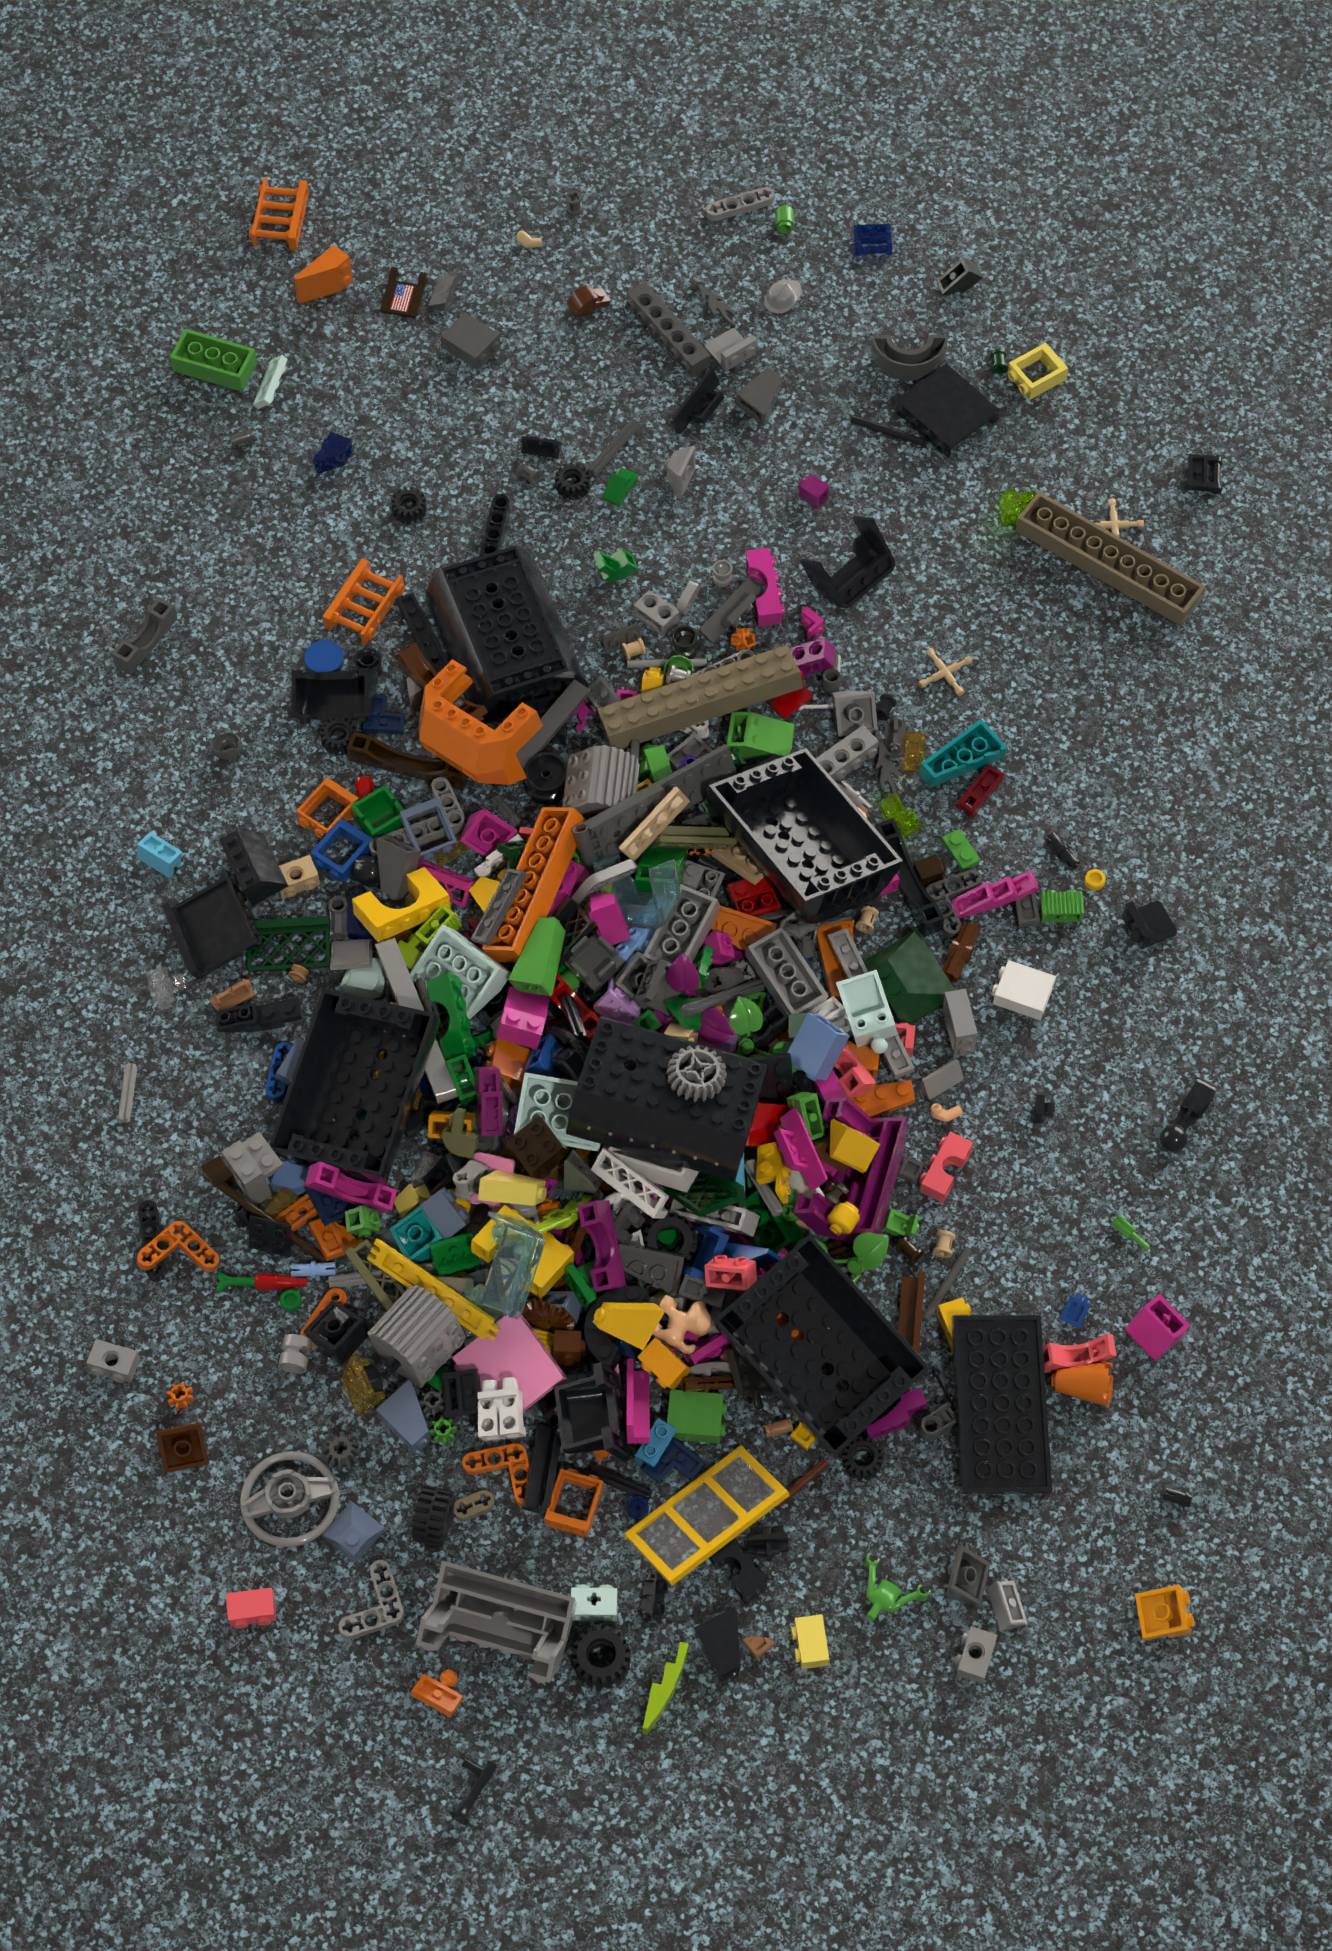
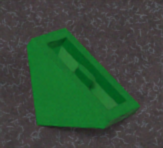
(674, 1007)

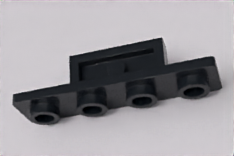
(699, 403)

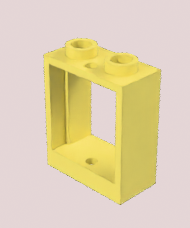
(1049, 359)

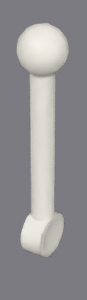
(816, 707)

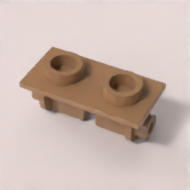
(233, 995)

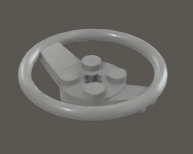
(303, 1489)

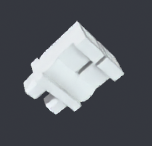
(500, 1411)

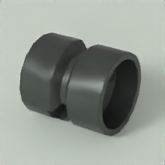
(684, 641)

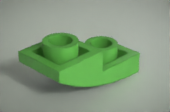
(658, 763)

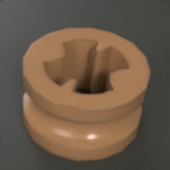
(298, 973)

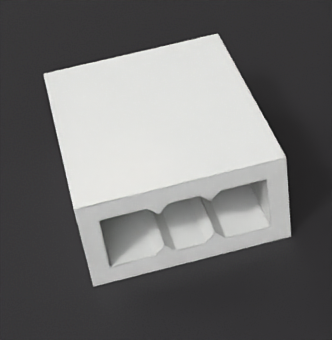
(1023, 989)

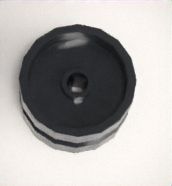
(545, 777)

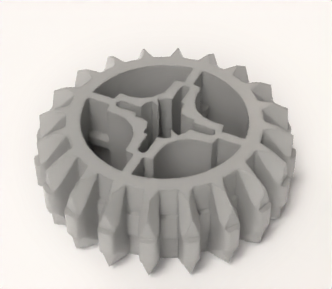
(692, 1082)

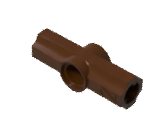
(961, 951)

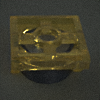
(362, 1384)

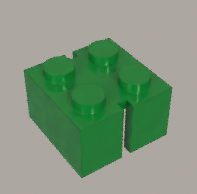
(378, 813)

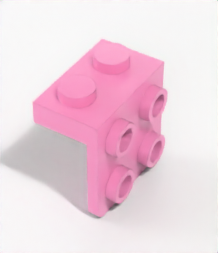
(495, 1163)

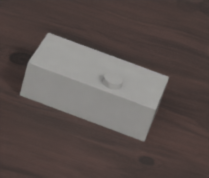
(685, 927)
(785, 973)

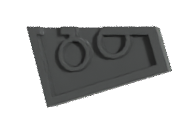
(653, 1266)

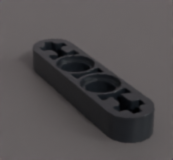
(144, 1224)

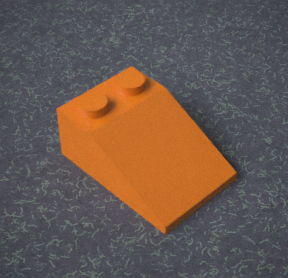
(324, 275)

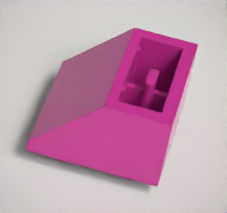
(609, 918)
(1157, 1327)

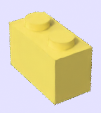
(811, 1642)

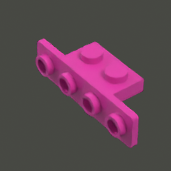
(799, 1150)

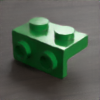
(453, 1254)

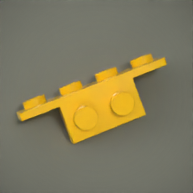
(772, 1168)

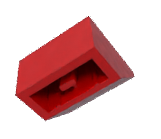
(752, 898)

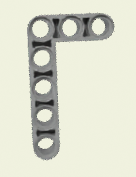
(426, 827)

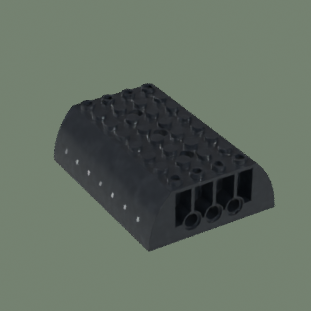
(647, 1118)

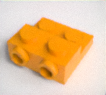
(1164, 1612)

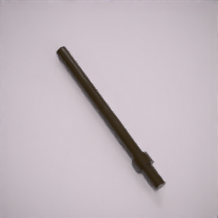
(306, 1247)

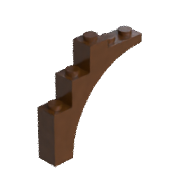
(421, 672)

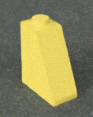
(512, 1188)

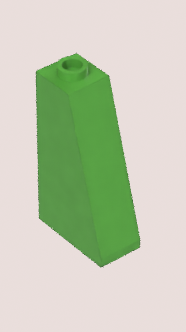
(539, 959)

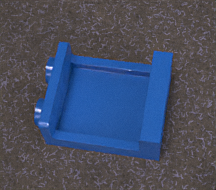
(711, 1245)

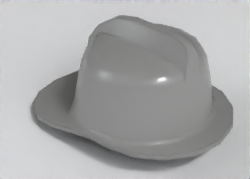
(782, 296)

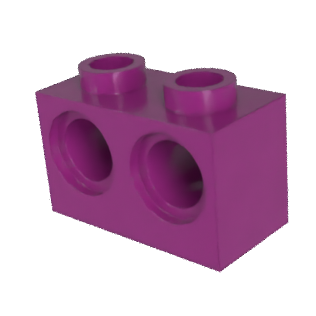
(814, 656)

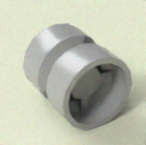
(295, 1353)

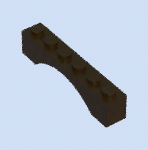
(373, 753)

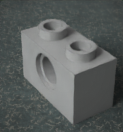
(104, 1352)
(973, 1668)

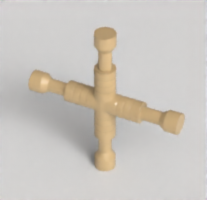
(1114, 524)
(945, 672)

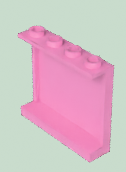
(515, 1354)

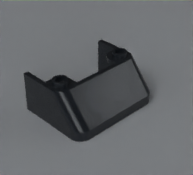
(859, 575)

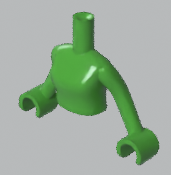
(886, 1593)

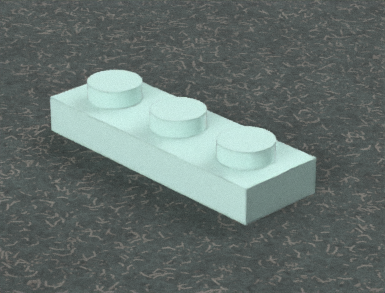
(270, 382)

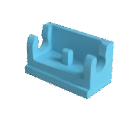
(158, 854)

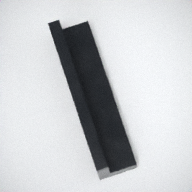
(542, 1469)

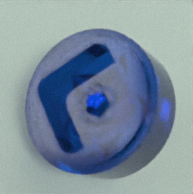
(637, 1508)

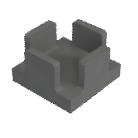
(594, 961)

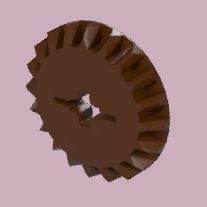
(548, 1316)

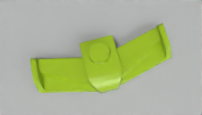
(561, 1217)

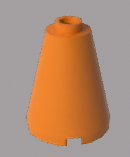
(1086, 1382)

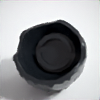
(366, 871)

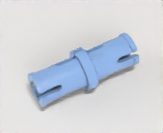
(313, 1269)

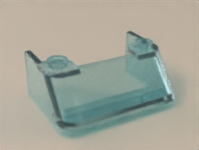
(644, 908)
(511, 1269)

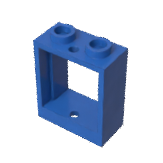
(352, 834)

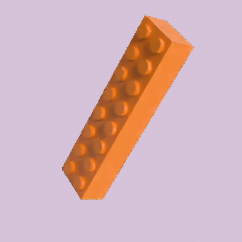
(545, 864)

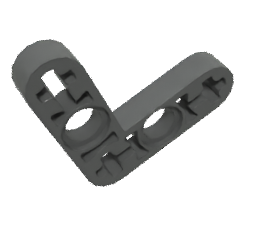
(943, 899)

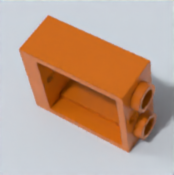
(336, 792)
(567, 1523)

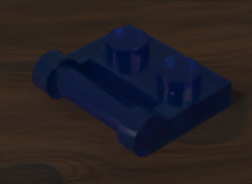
(872, 235)

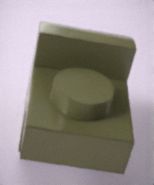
(460, 1141)

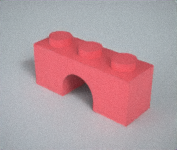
(855, 1077)
(953, 1151)

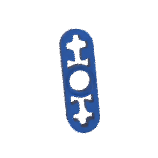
(276, 1063)

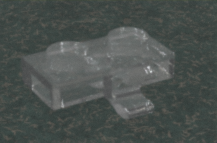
(162, 987)

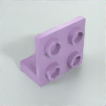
(617, 1005)

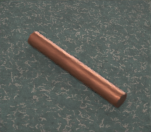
(804, 1480)

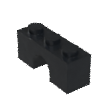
(750, 1580)

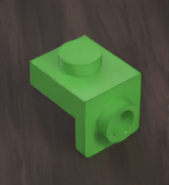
(900, 1224)

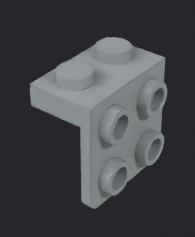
(731, 349)

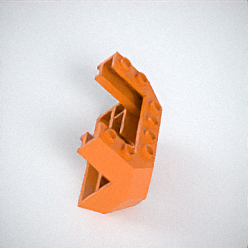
(465, 741)

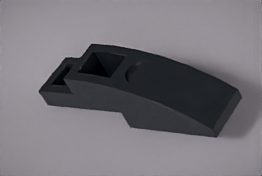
(258, 1018)

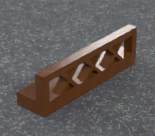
(911, 1309)

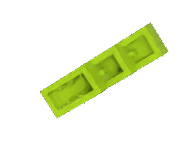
(662, 1693)

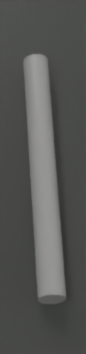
(661, 663)

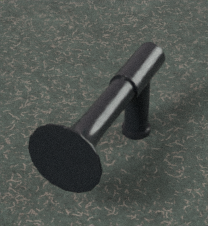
(485, 1774)

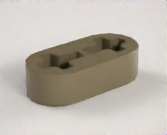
(472, 1500)

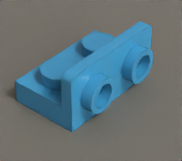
(660, 1437)

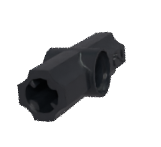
(419, 1120)

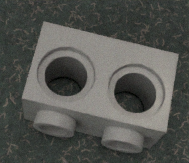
(654, 616)

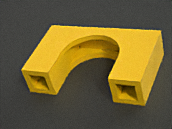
(387, 922)
(552, 1261)

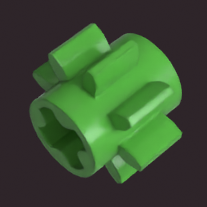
(443, 1424)

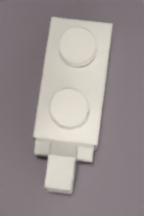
(493, 861)

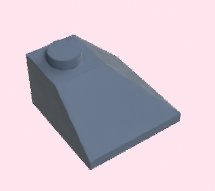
(353, 1532)

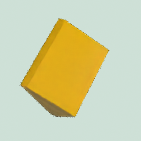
(851, 1146)

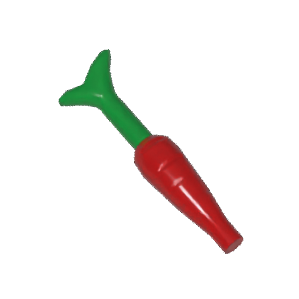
(261, 1281)

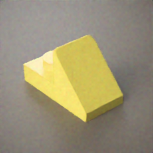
(410, 1199)

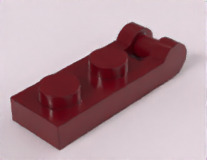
(980, 790)

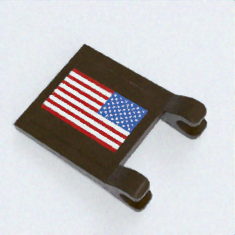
(403, 297)

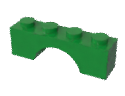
(458, 1038)

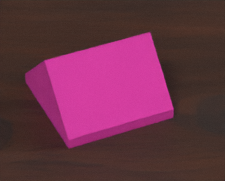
(485, 831)

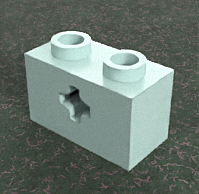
(605, 1606)

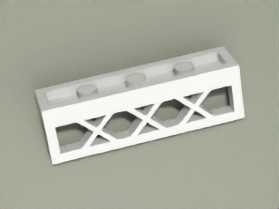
(627, 1187)

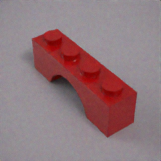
(588, 1017)

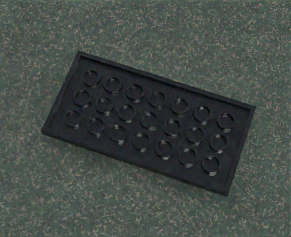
(1001, 1404)

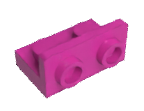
(707, 1350)

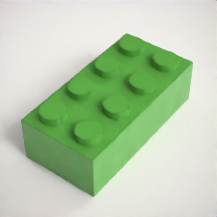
(213, 360)

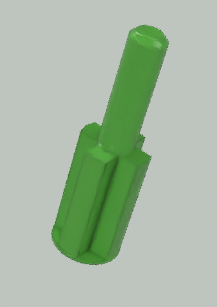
(1128, 1231)

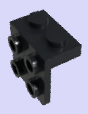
(1148, 923)

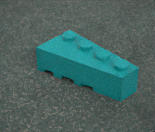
(963, 754)

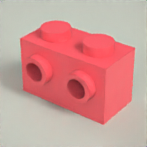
(730, 1273)
(251, 1607)

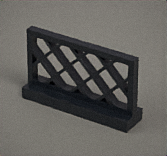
(571, 914)

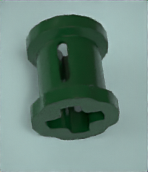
(998, 357)

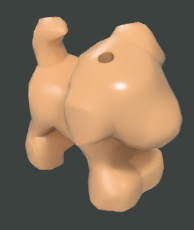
(696, 1321)

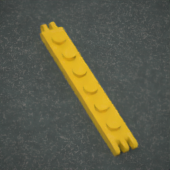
(411, 1274)

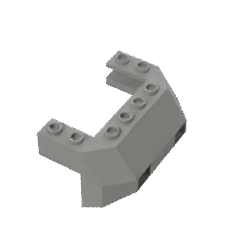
(499, 1616)

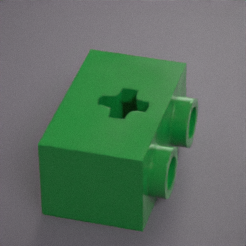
(462, 1078)

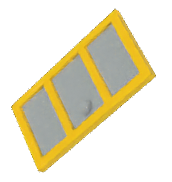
(706, 1514)

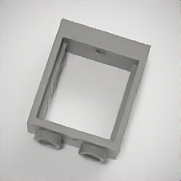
(959, 1022)

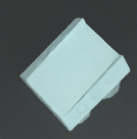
(365, 981)

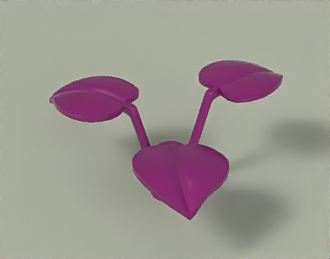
(714, 1023)

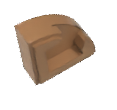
(757, 1645)

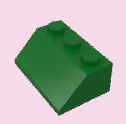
(772, 1231)

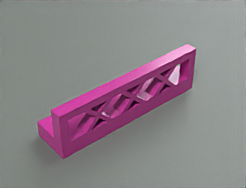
(450, 878)
(637, 1405)

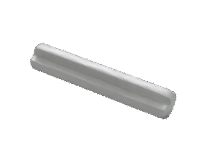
(127, 1093)
(765, 1190)

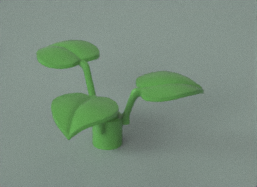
(748, 1017)
(869, 1251)

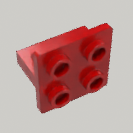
(790, 702)

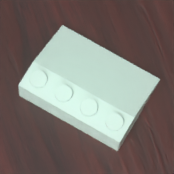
(455, 954)
(552, 1101)

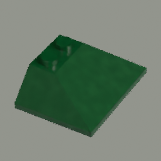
(910, 978)

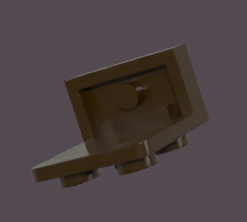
(538, 1148)

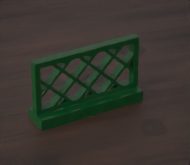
(286, 927)
(720, 1190)

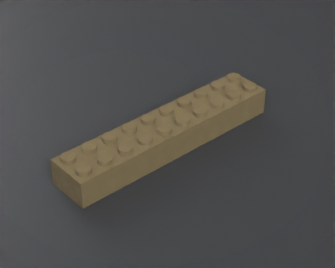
(1110, 558)
(700, 697)

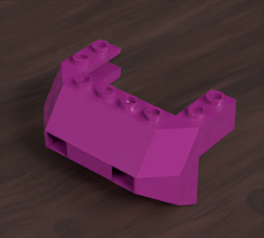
(868, 1190)

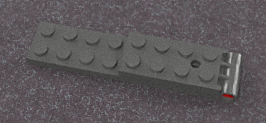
(605, 832)

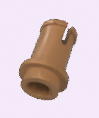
(777, 1428)

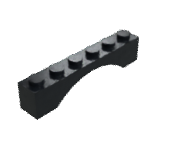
(918, 899)

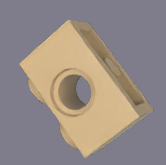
(300, 868)

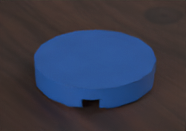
(324, 656)

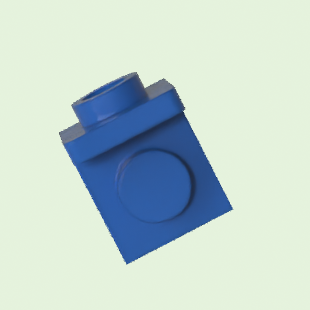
(1076, 1310)

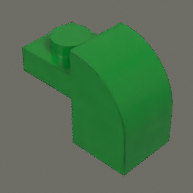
(615, 567)

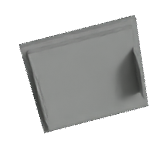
(351, 954)

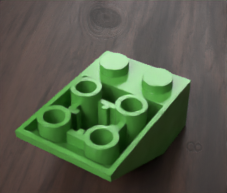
(759, 735)

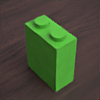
(697, 1416)

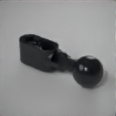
(1174, 1137)

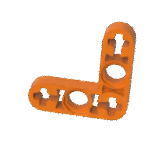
(177, 1241)
(513, 1464)

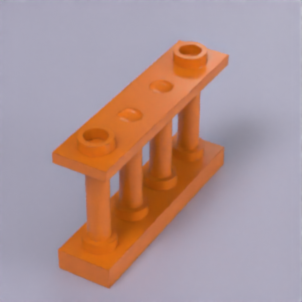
(295, 221)
(353, 587)

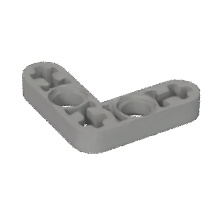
(603, 878)
(380, 1611)

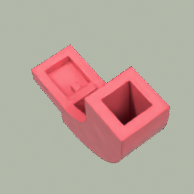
(1064, 1356)

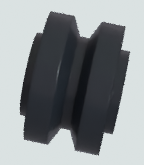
(368, 655)

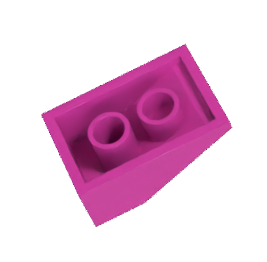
(523, 1018)

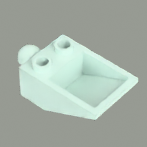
(867, 1010)

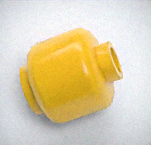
(843, 1218)

